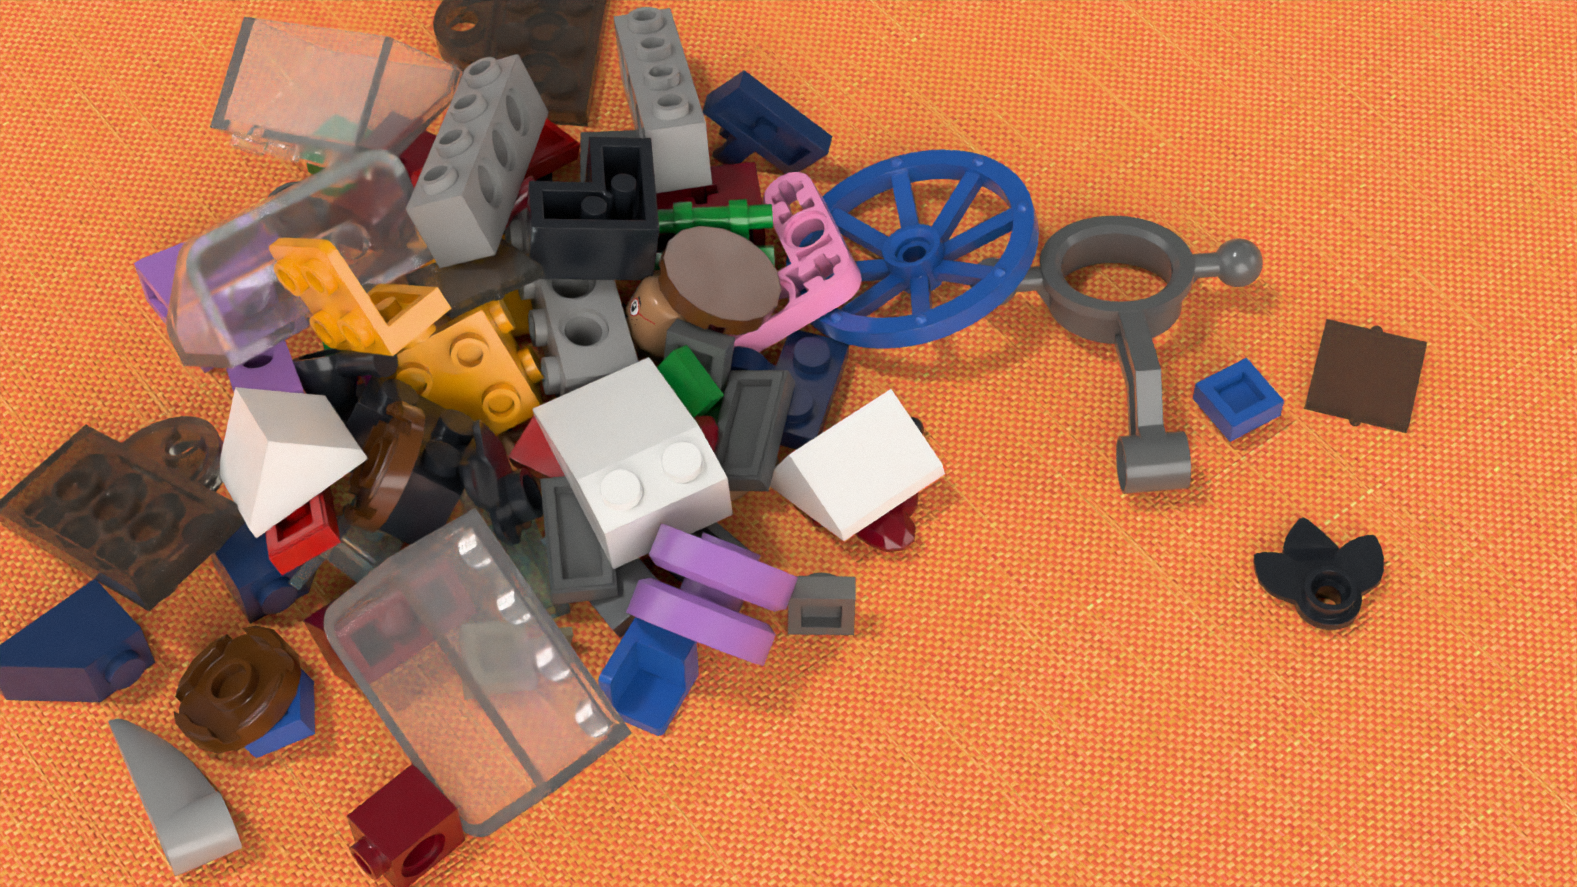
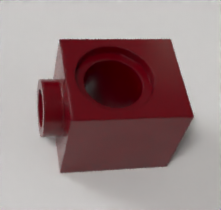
(404, 829)

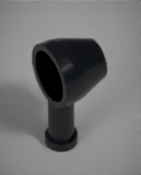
(337, 372)

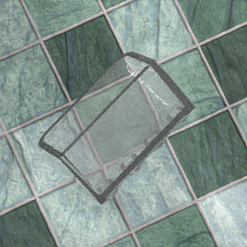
(328, 92)
(224, 283)
(472, 674)

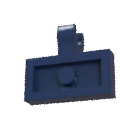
(763, 123)
(817, 369)

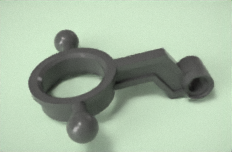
(1147, 456)

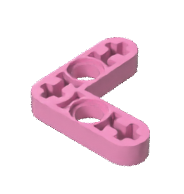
(808, 264)

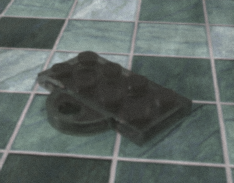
(553, 38)
(129, 509)

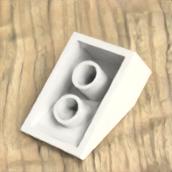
(634, 460)

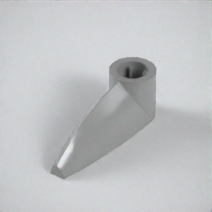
(178, 799)

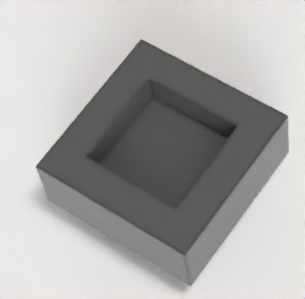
(710, 347)
(822, 605)

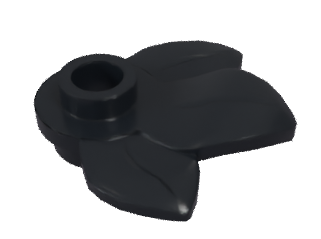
(493, 486)
(1317, 569)

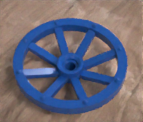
(923, 256)

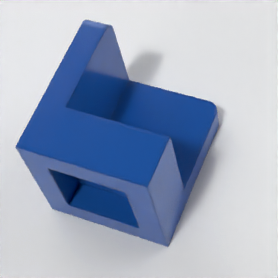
(650, 675)

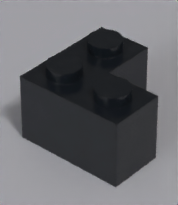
(598, 225)
(435, 476)

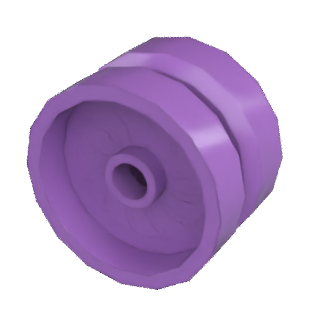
(712, 593)

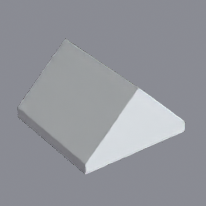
(282, 453)
(859, 468)

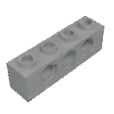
(663, 98)
(478, 161)
(575, 324)

